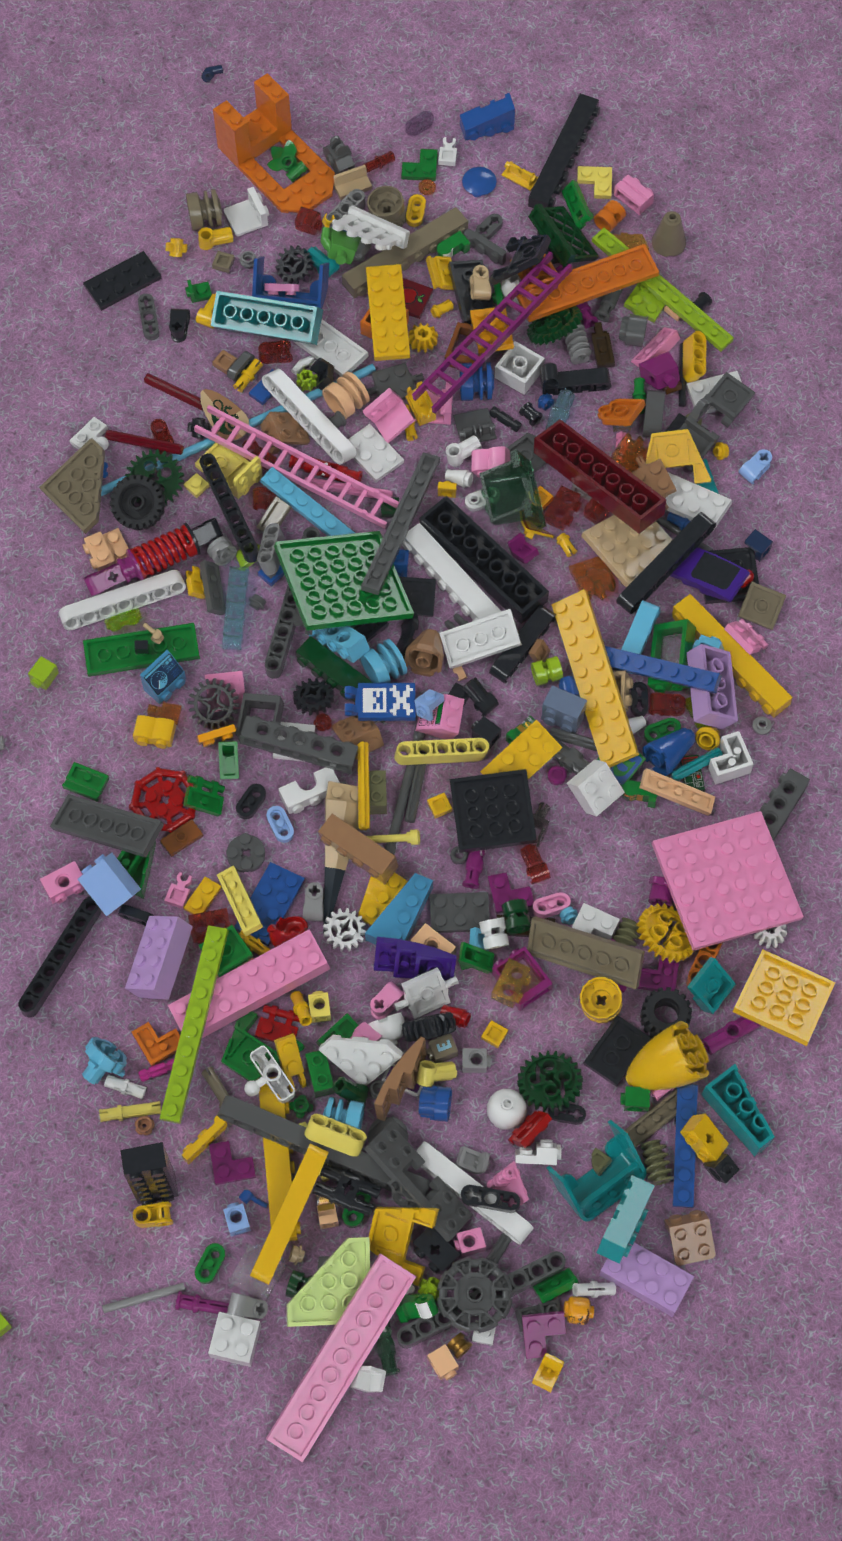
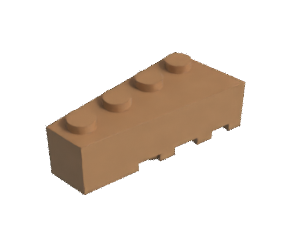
(358, 848)

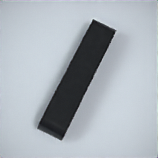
(531, 631)

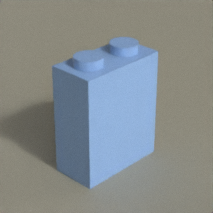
(108, 883)

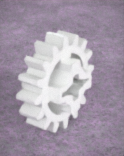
(337, 925)

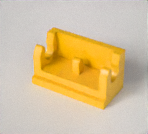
(421, 407)

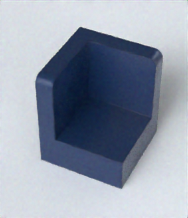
(759, 544)

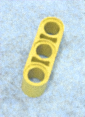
(335, 1135)

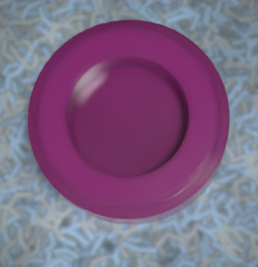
(557, 775)

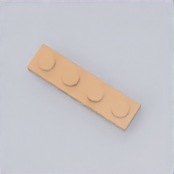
(677, 792)

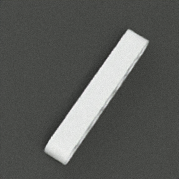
(309, 416)
(122, 600)
(455, 1178)

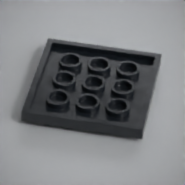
(493, 811)

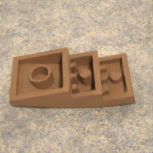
(401, 1077)

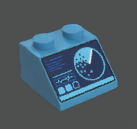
(163, 677)

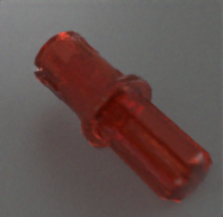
(380, 161)

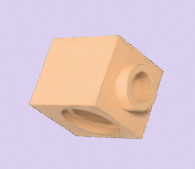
(443, 1363)

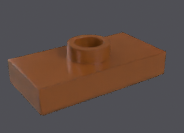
(181, 838)

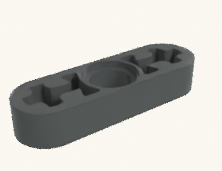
(143, 312)

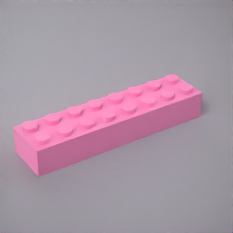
(259, 982)

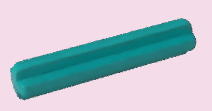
(695, 764)

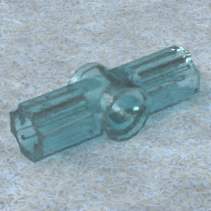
(562, 407)

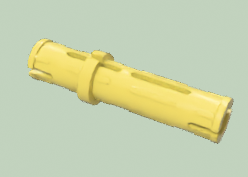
(123, 1112)

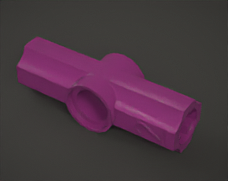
(721, 1038)

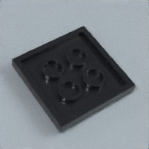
(742, 557)

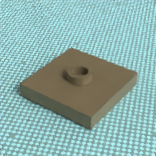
(761, 605)

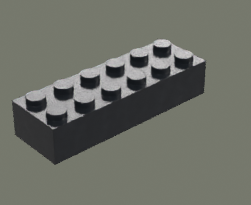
(149, 1173)

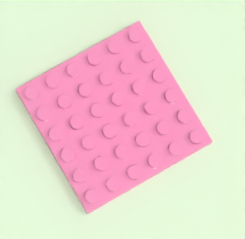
(727, 880)

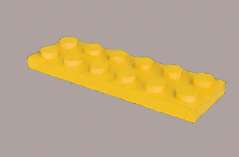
(387, 312)

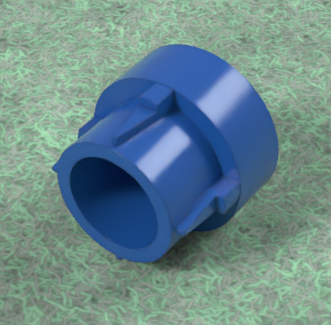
(435, 1103)

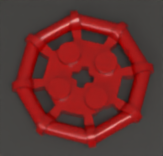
(159, 790)

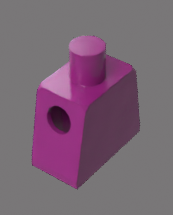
(660, 371)

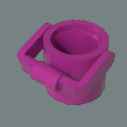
(659, 892)

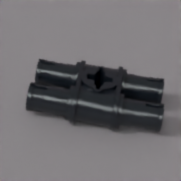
(350, 1200)

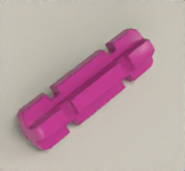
(156, 1070)

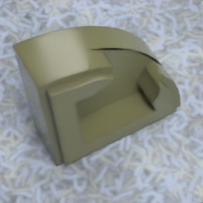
(600, 1161)

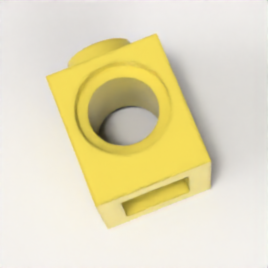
(323, 1014)

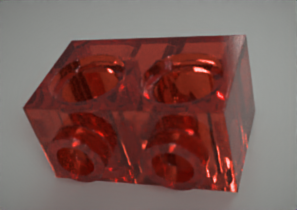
(559, 507)
(207, 918)

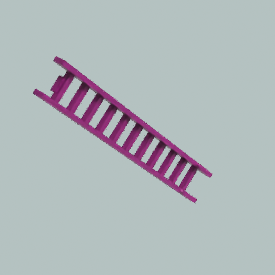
(485, 324)

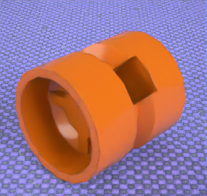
(610, 215)

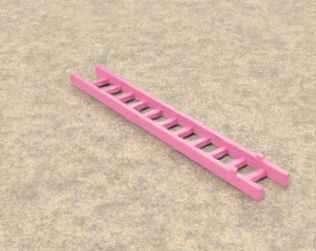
(302, 458)

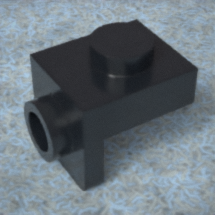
(324, 371)

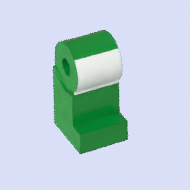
(453, 245)
(416, 1307)

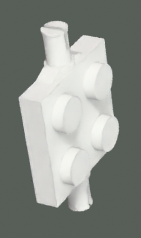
(425, 993)

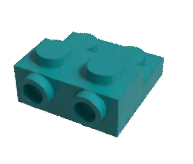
(711, 986)

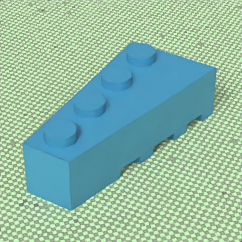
(403, 911)

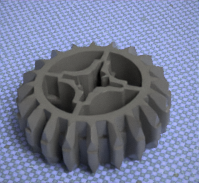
(229, 709)

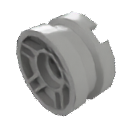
(222, 551)

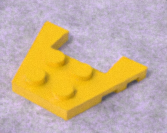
(677, 450)
(392, 1233)

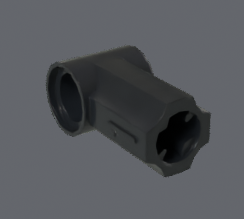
(483, 700)

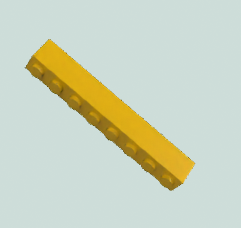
(745, 668)
(277, 1159)

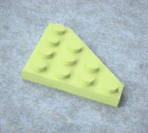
(332, 1286)

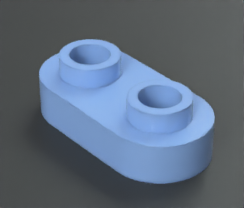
(281, 824)

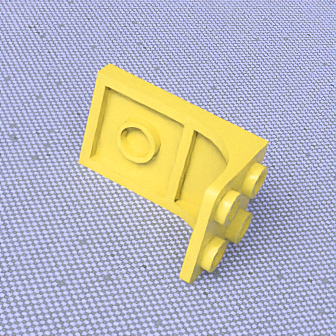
(236, 469)

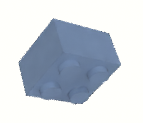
(563, 709)

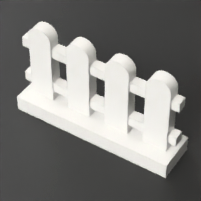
(374, 226)

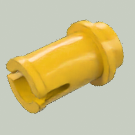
(438, 310)
(565, 543)

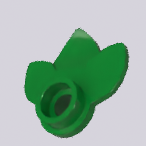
(282, 156)

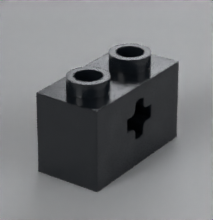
(432, 1239)

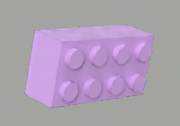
(710, 708)
(158, 957)
(649, 1278)

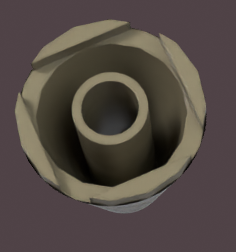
(669, 236)

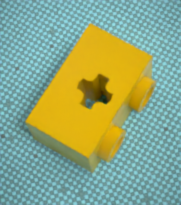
(704, 1138)

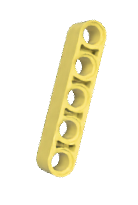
(433, 756)

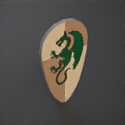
(223, 404)

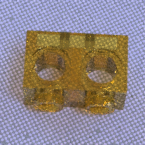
(507, 981)

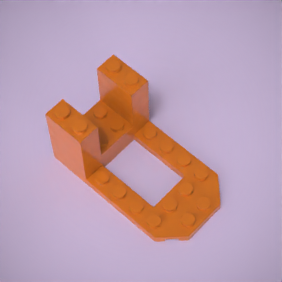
(249, 136)

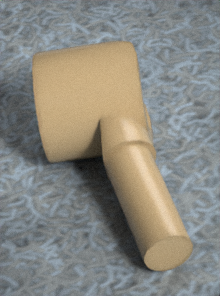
(157, 636)

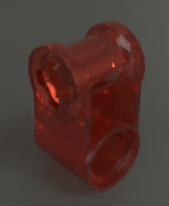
(275, 351)
(163, 435)
(665, 704)

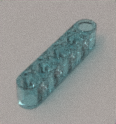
(235, 606)

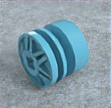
(385, 662)
(352, 1116)

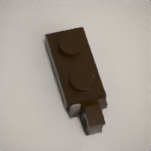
(602, 347)

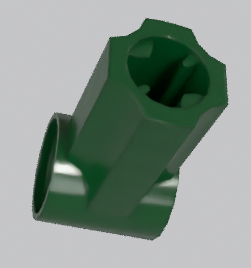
(350, 1090)

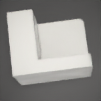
(369, 1379)

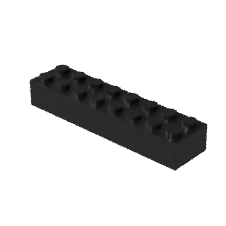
(484, 559)

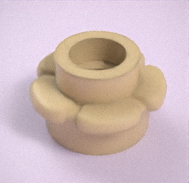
(296, 1254)

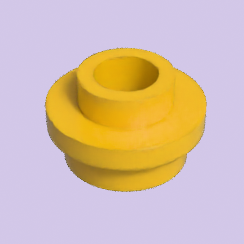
(721, 450)

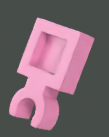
(178, 894)

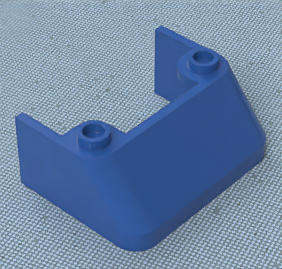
(315, 298)

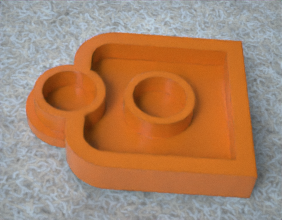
(621, 412)

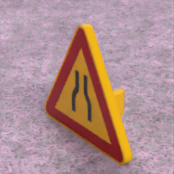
(531, 529)

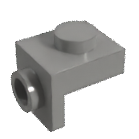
(472, 1160)

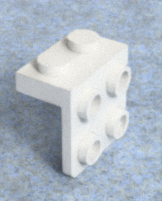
(247, 215)

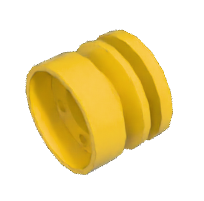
(604, 989)

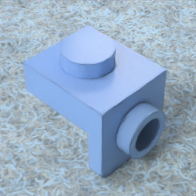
(427, 702)

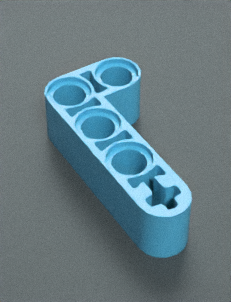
(641, 627)

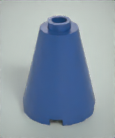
(669, 750)

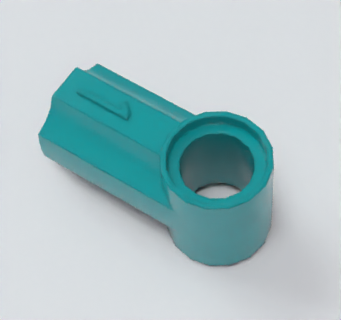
(320, 258)

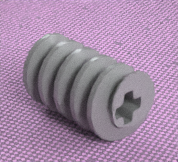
(578, 346)

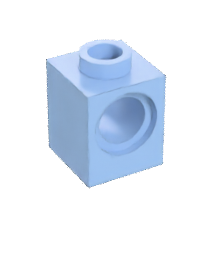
(241, 1226)

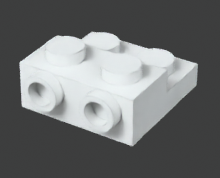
(545, 1153)

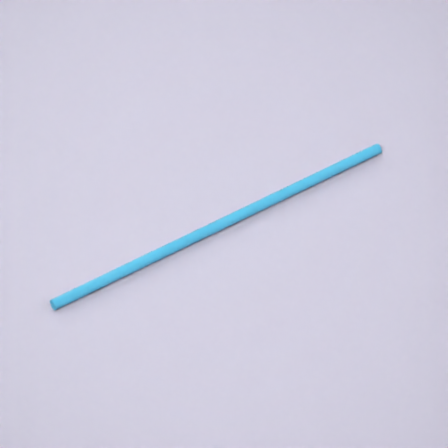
(255, 421)

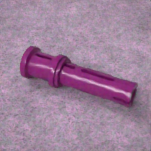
(197, 1303)

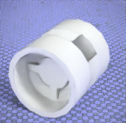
(491, 940)

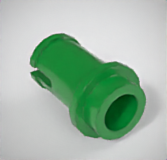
(296, 171)

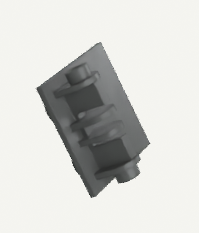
(475, 423)

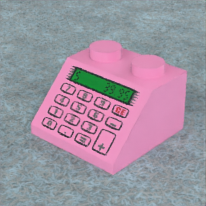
(445, 719)

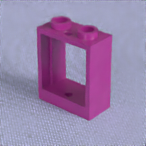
(534, 993)

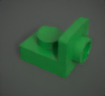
(198, 292)

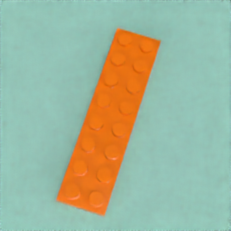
(593, 281)

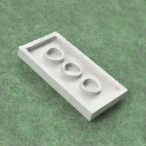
(336, 349)
(693, 499)
(480, 639)

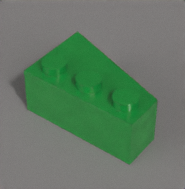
(138, 868)

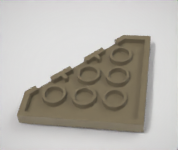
(78, 485)

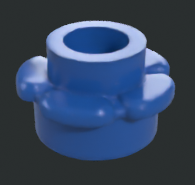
(545, 399)

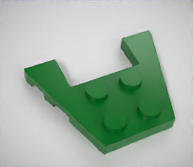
(240, 1047)

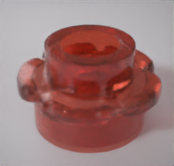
(323, 718)

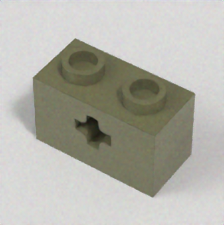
(378, 793)

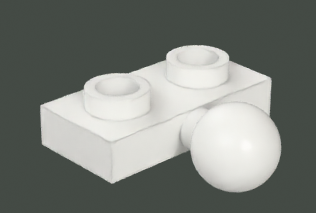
(93, 429)

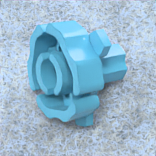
(103, 1060)

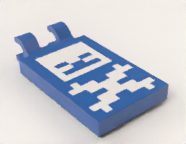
(382, 701)

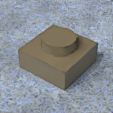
(223, 261)

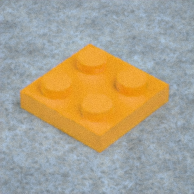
(209, 738)

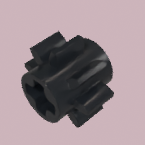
(200, 422)

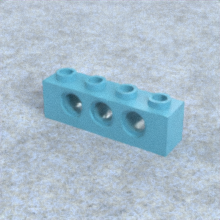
(344, 641)

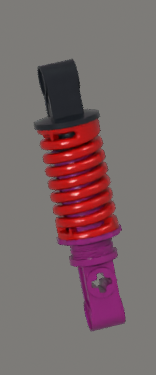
(156, 553)

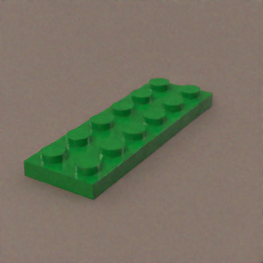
(118, 654)

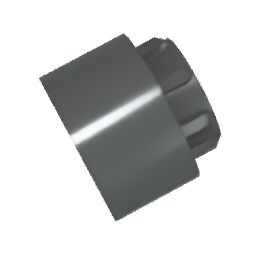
(633, 330)

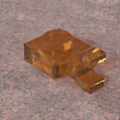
(167, 711)

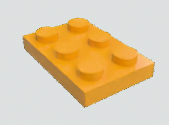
(478, 316)

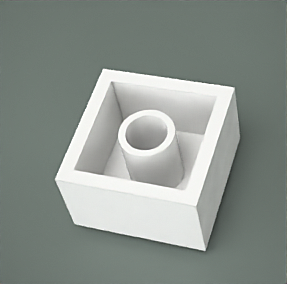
(519, 368)
(595, 787)
(234, 1339)

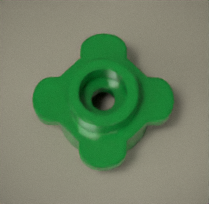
(300, 1112)

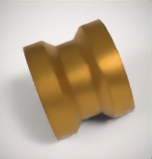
(459, 1345)

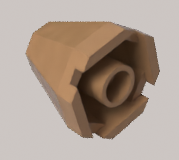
(425, 653)

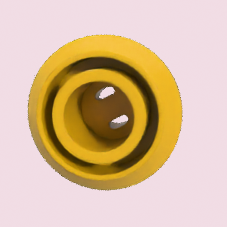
(707, 738)

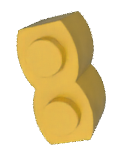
(154, 731)

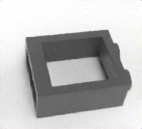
(259, 701)

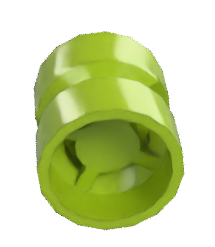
(546, 671)

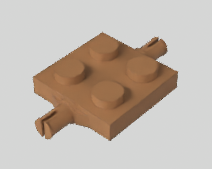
(655, 476)

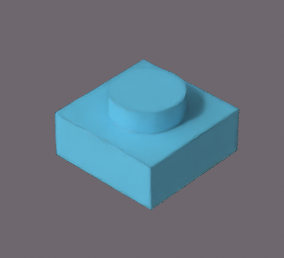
(476, 938)

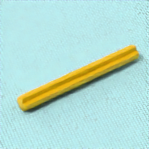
(363, 786)

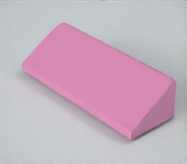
(661, 343)

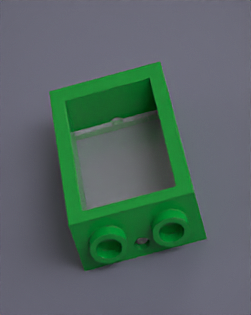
(671, 643)

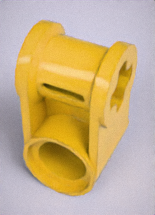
(154, 1214)

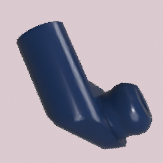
(210, 72)

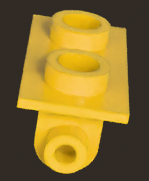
(520, 176)

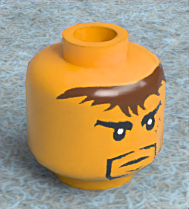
(578, 1310)

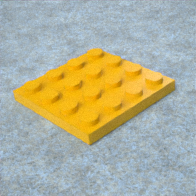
(784, 997)

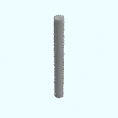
(143, 1298)

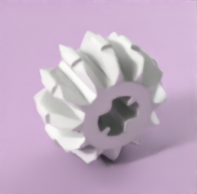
(775, 938)

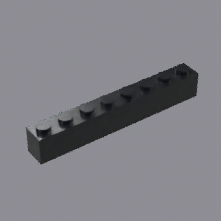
(564, 151)

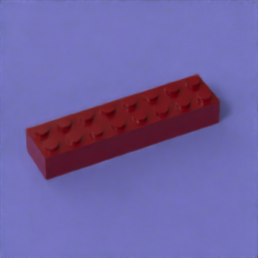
(599, 476)

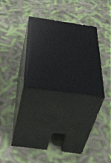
(141, 647)

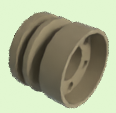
(387, 204)
(204, 209)

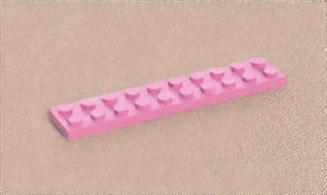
(340, 1358)

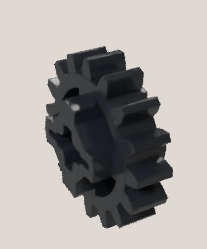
(292, 263)
(311, 696)

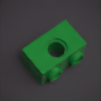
(320, 1074)

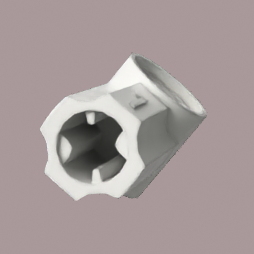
(458, 452)

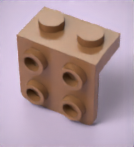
(285, 429)
(357, 731)
(690, 1237)

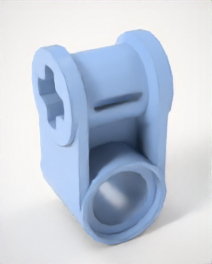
(756, 466)

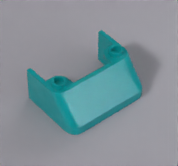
(595, 1193)

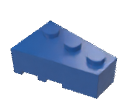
(489, 120)

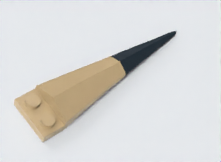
(343, 802)

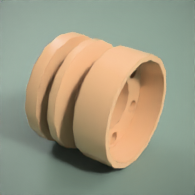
(346, 394)

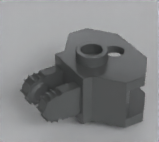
(338, 155)

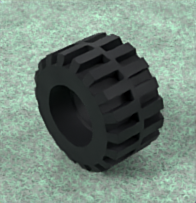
(664, 998)

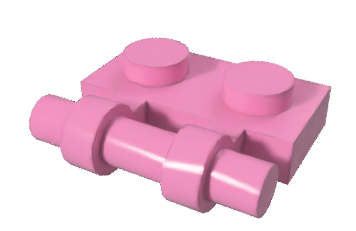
(746, 636)

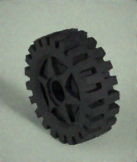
(123, 502)

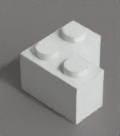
(734, 761)
(596, 922)

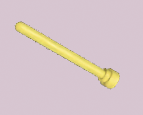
(410, 837)

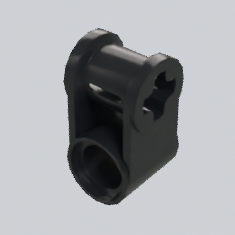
(179, 324)

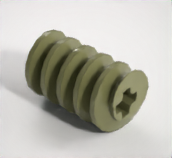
(627, 932)
(656, 1162)

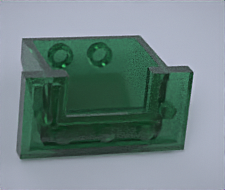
(512, 492)

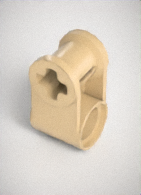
(480, 284)

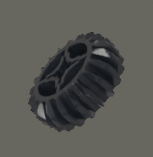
(429, 1026)

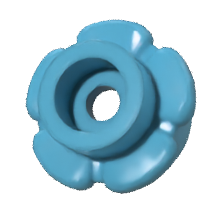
(568, 915)

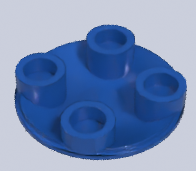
(479, 181)

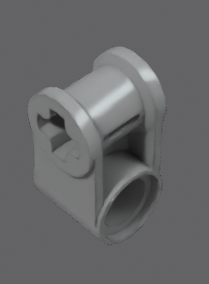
(314, 905)
(247, 1306)

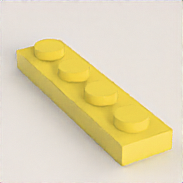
(239, 901)

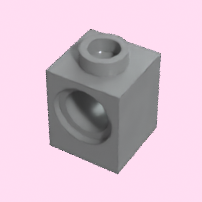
(470, 1053)

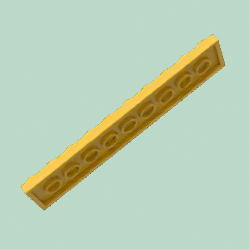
(595, 679)

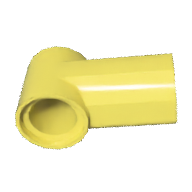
(433, 1072)

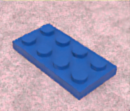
(273, 898)

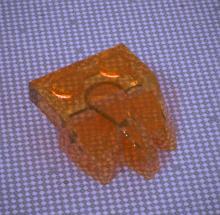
(628, 451)
(593, 577)

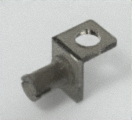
(540, 821)

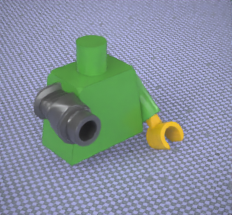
(340, 246)

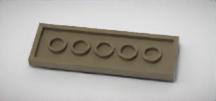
(585, 952)

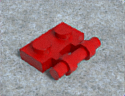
(270, 1029)
(533, 1125)

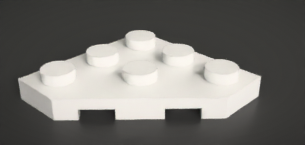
(360, 1057)

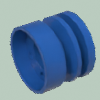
(479, 382)

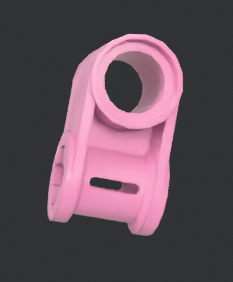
(386, 997)

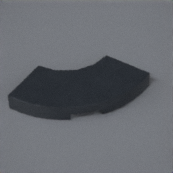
(407, 633)

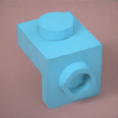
(712, 641)

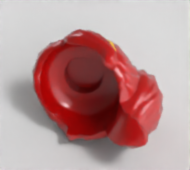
(286, 929)

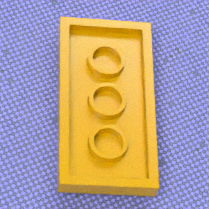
(528, 751)

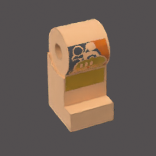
(326, 1213)

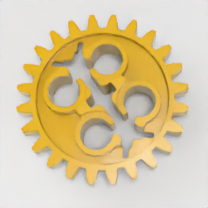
(653, 927)

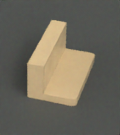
(350, 180)

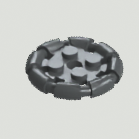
(474, 1307)

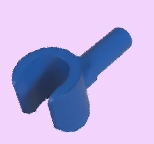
(246, 1196)

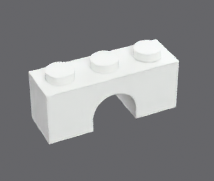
(296, 798)

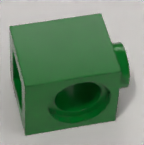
(635, 1099)

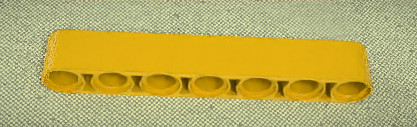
(289, 1214)

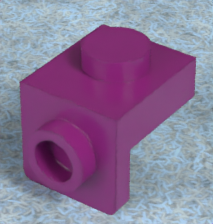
(521, 549)

